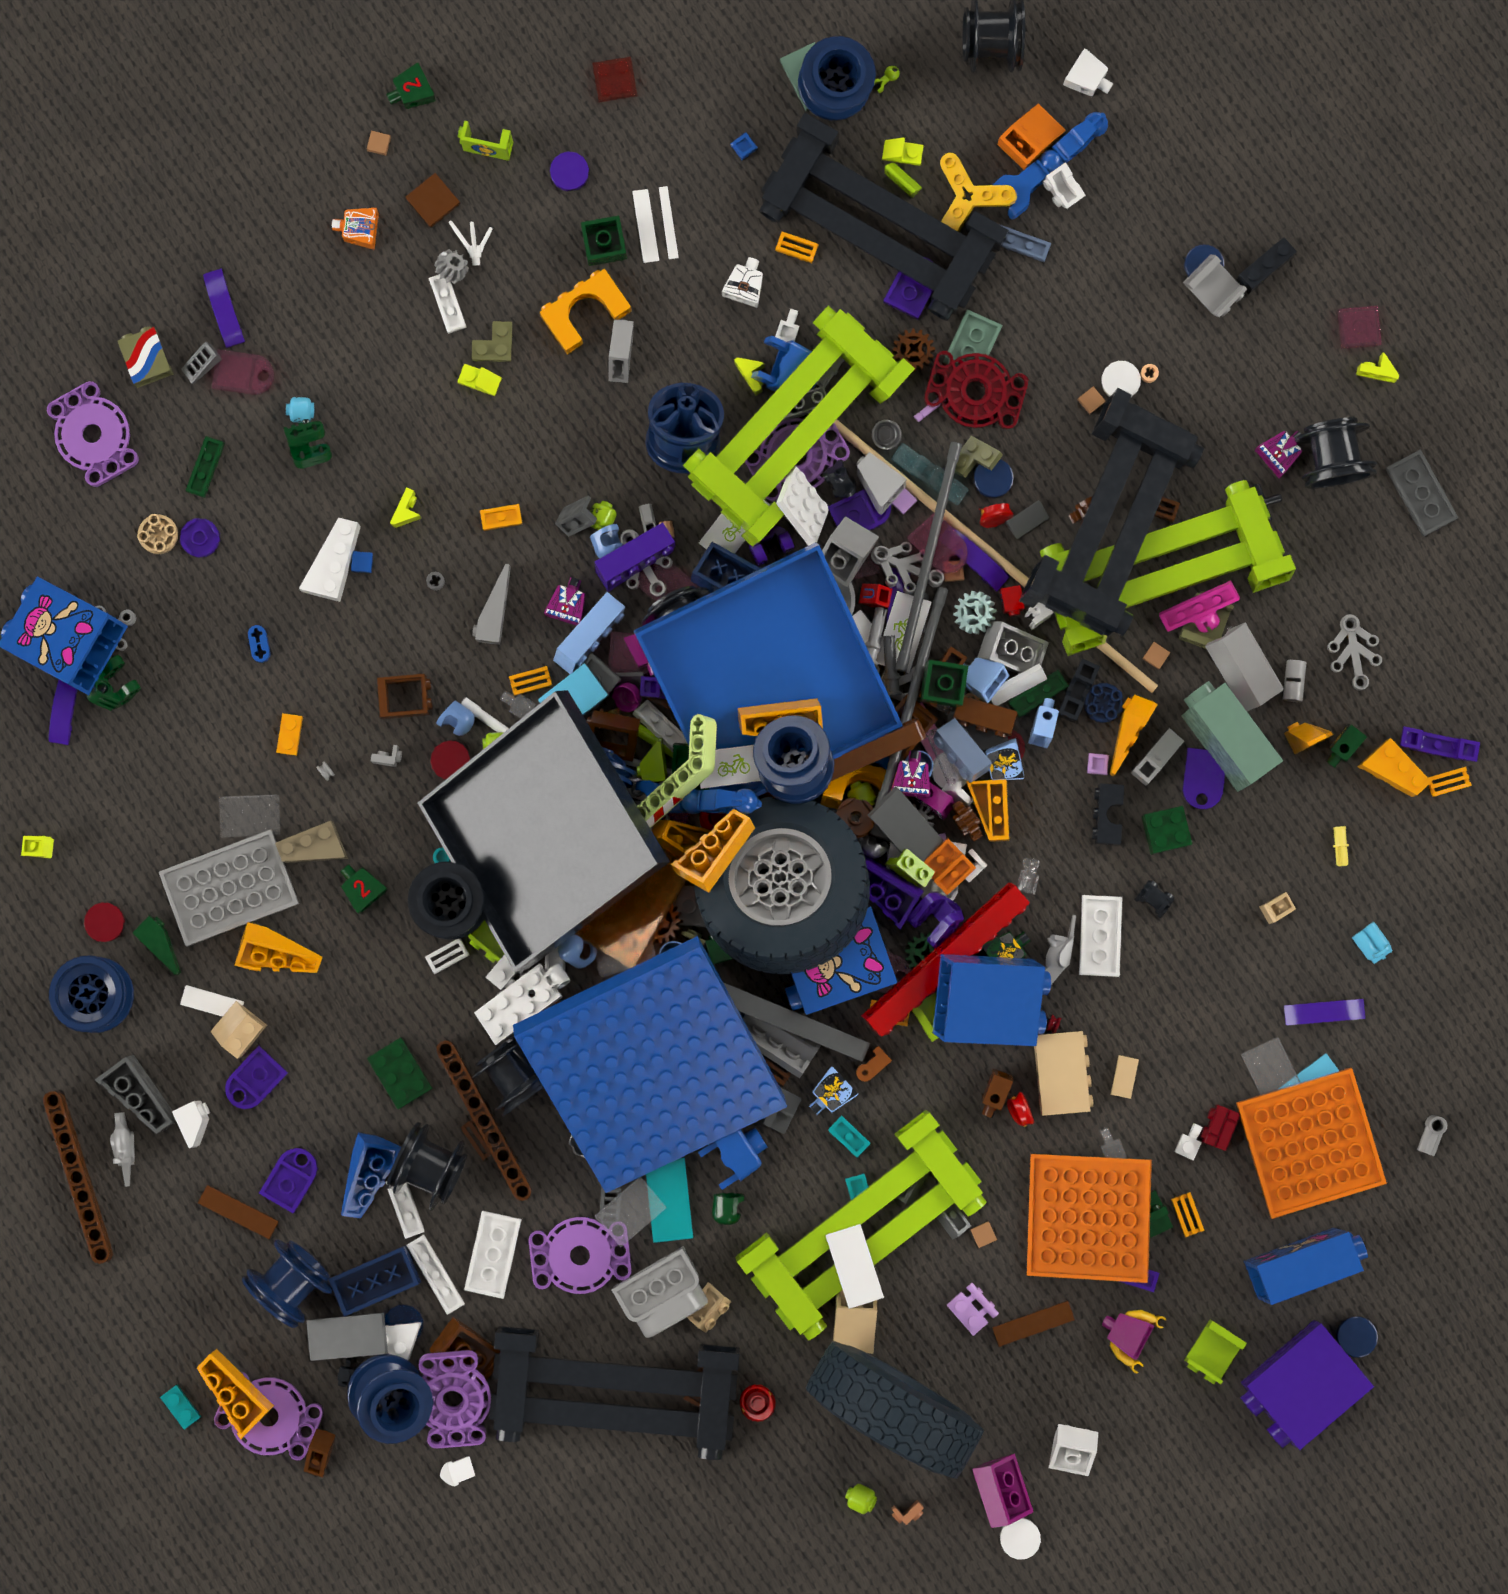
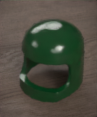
(725, 1208)

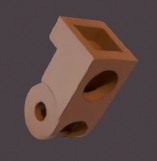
(867, 1071)

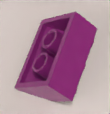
(1002, 1491)

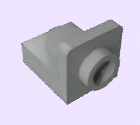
(383, 758)

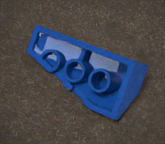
(368, 1169)

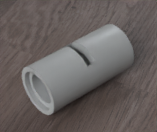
(1294, 680)

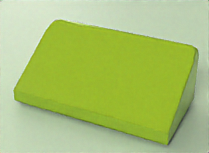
(902, 179)

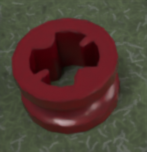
(1053, 1024)

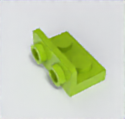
(911, 868)

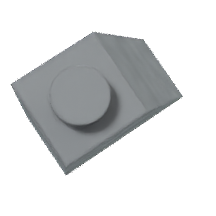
(620, 350)
(879, 481)

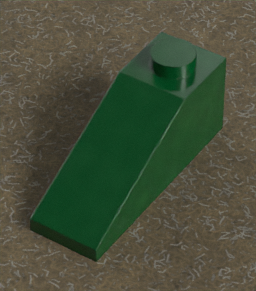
(157, 940)

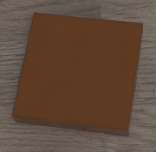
(432, 200)

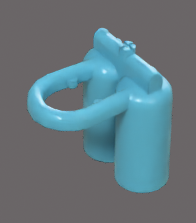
(1372, 943)

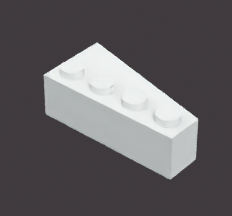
(333, 561)

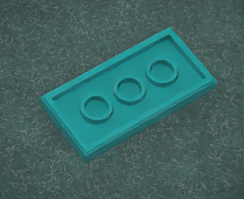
(672, 1189)

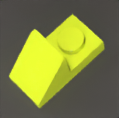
(902, 152)
(746, 368)
(1384, 371)
(479, 379)
(403, 514)
(37, 846)

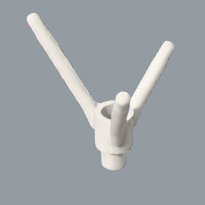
(474, 250)

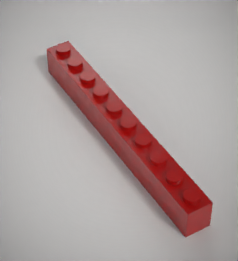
(965, 940)

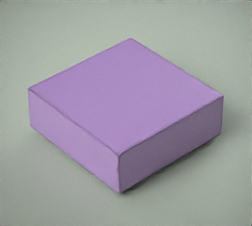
(904, 501)
(1097, 764)

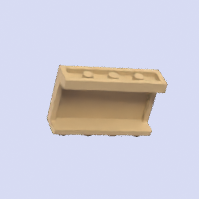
(1063, 1073)

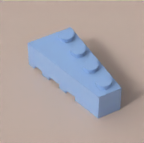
(588, 633)

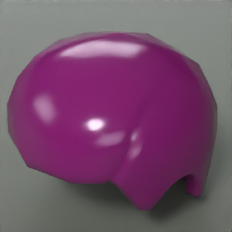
(627, 697)

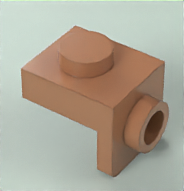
(912, 1512)

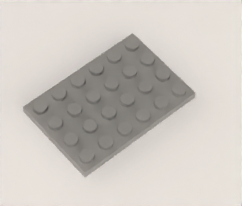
(228, 888)

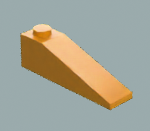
(1133, 719)
(1305, 735)
(269, 949)

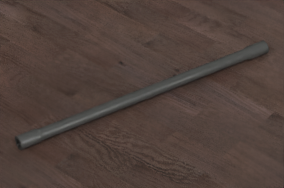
(938, 604)
(904, 654)

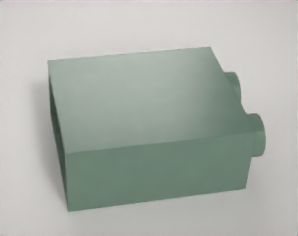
(1230, 735)

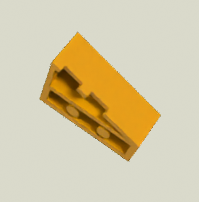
(1396, 768)

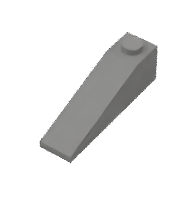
(492, 617)

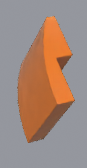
(949, 866)

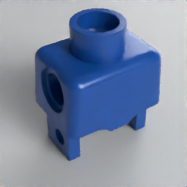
(787, 360)
(738, 1153)

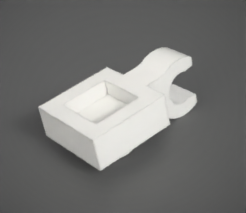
(787, 329)
(1188, 1145)

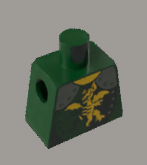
(1352, 738)
(1006, 946)

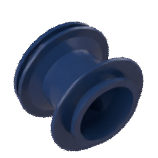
(823, 95)
(813, 766)
(116, 986)
(287, 1282)
(384, 1382)

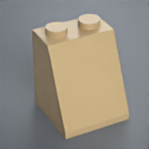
(238, 1030)
(855, 1325)

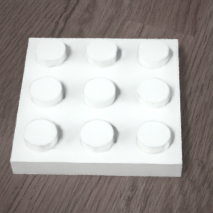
(802, 506)

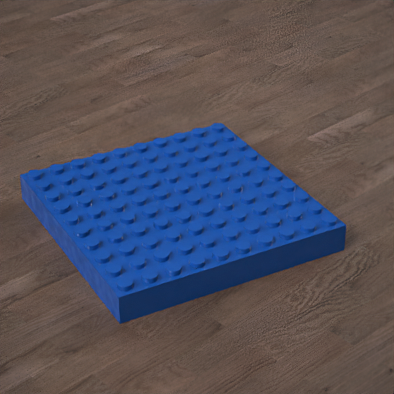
(765, 643)
(650, 1065)

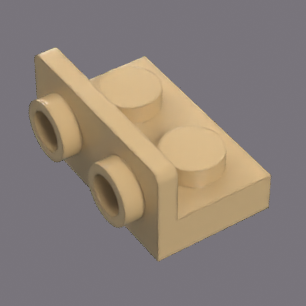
(717, 1304)

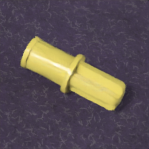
(1340, 846)

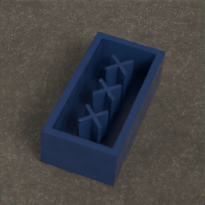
(720, 568)
(375, 1280)

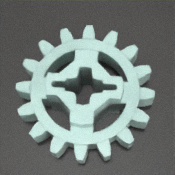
(967, 617)

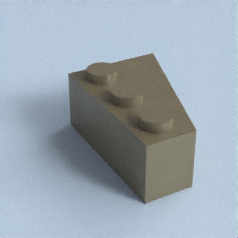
(312, 845)

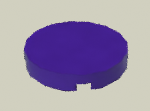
(569, 171)
(200, 543)

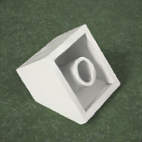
(192, 1122)
(1073, 1450)

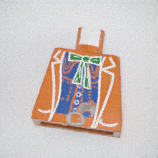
(358, 226)

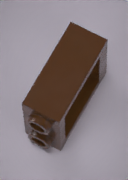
(383, 682)
(617, 723)

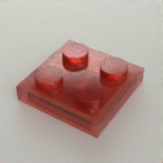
(614, 79)

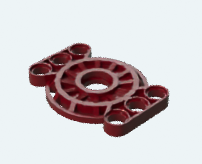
(996, 390)

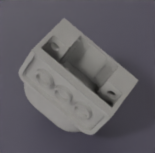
(661, 1293)

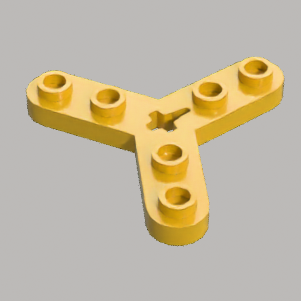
(982, 195)

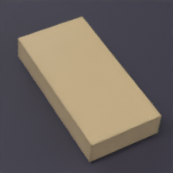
(1124, 1077)

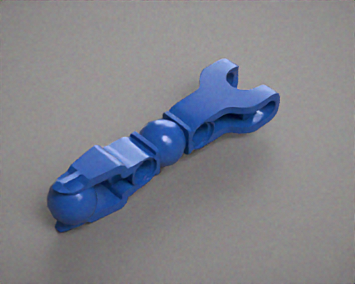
(1063, 151)
(709, 800)

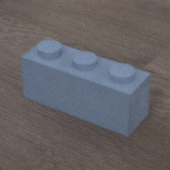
(962, 750)

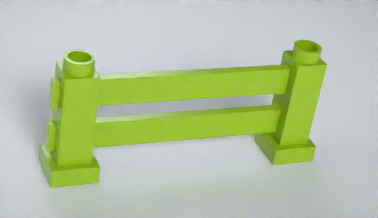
(869, 364)
(1258, 549)
(931, 1153)

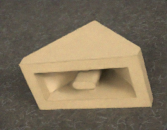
(1277, 908)

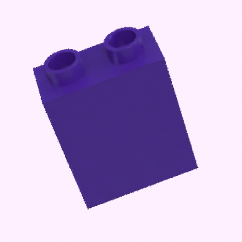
(1304, 1386)

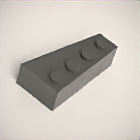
(138, 1093)

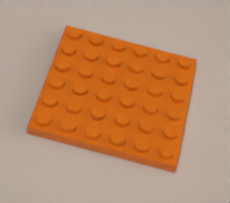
(1311, 1143)
(1089, 1218)

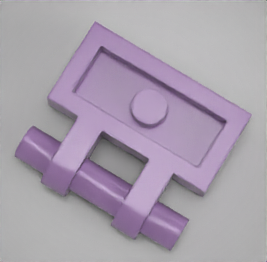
(967, 1313)

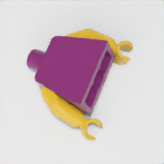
(1130, 1334)

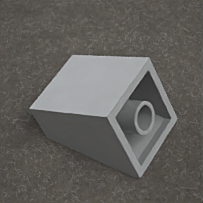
(848, 550)

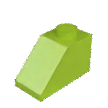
(653, 764)

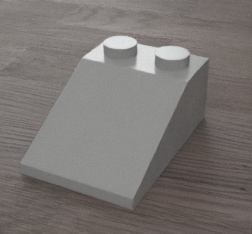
(1012, 647)

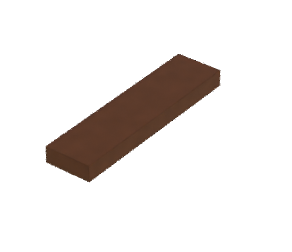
(238, 1212)
(1033, 1323)

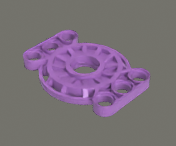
(99, 453)
(816, 455)
(559, 1261)
(465, 1416)
(289, 1422)

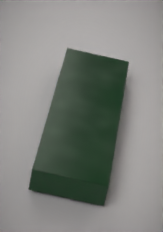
(205, 467)
(1035, 696)

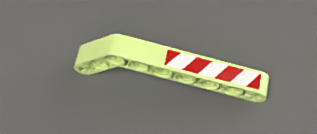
(703, 732)

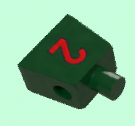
(411, 88)
(361, 888)

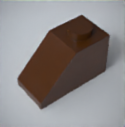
(319, 1452)

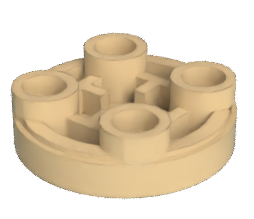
(157, 534)

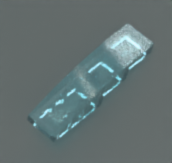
(927, 472)

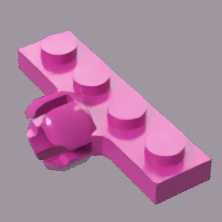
(1200, 608)

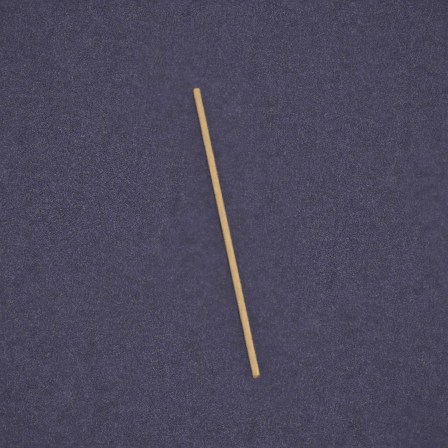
(994, 555)

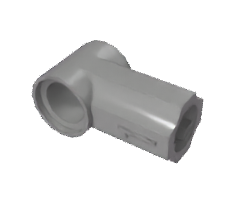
(1431, 1138)

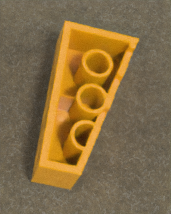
(755, 718)
(714, 851)
(234, 1392)

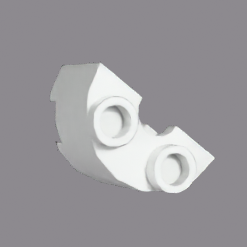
(1063, 187)

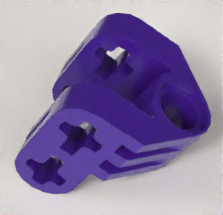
(783, 538)
(944, 910)

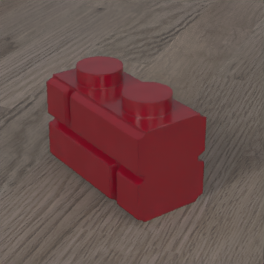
(1220, 1127)

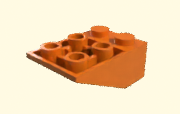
(1030, 136)

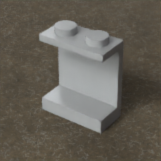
(1214, 286)

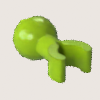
(889, 75)

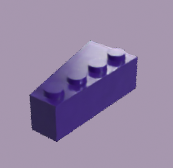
(634, 556)
(892, 892)

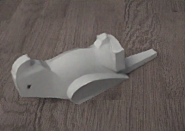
(1060, 952)
(123, 1146)

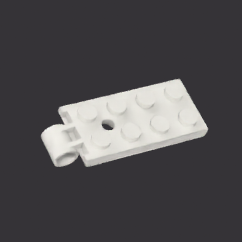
(516, 1004)

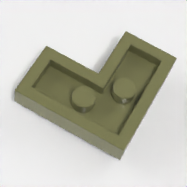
(499, 348)
(976, 452)

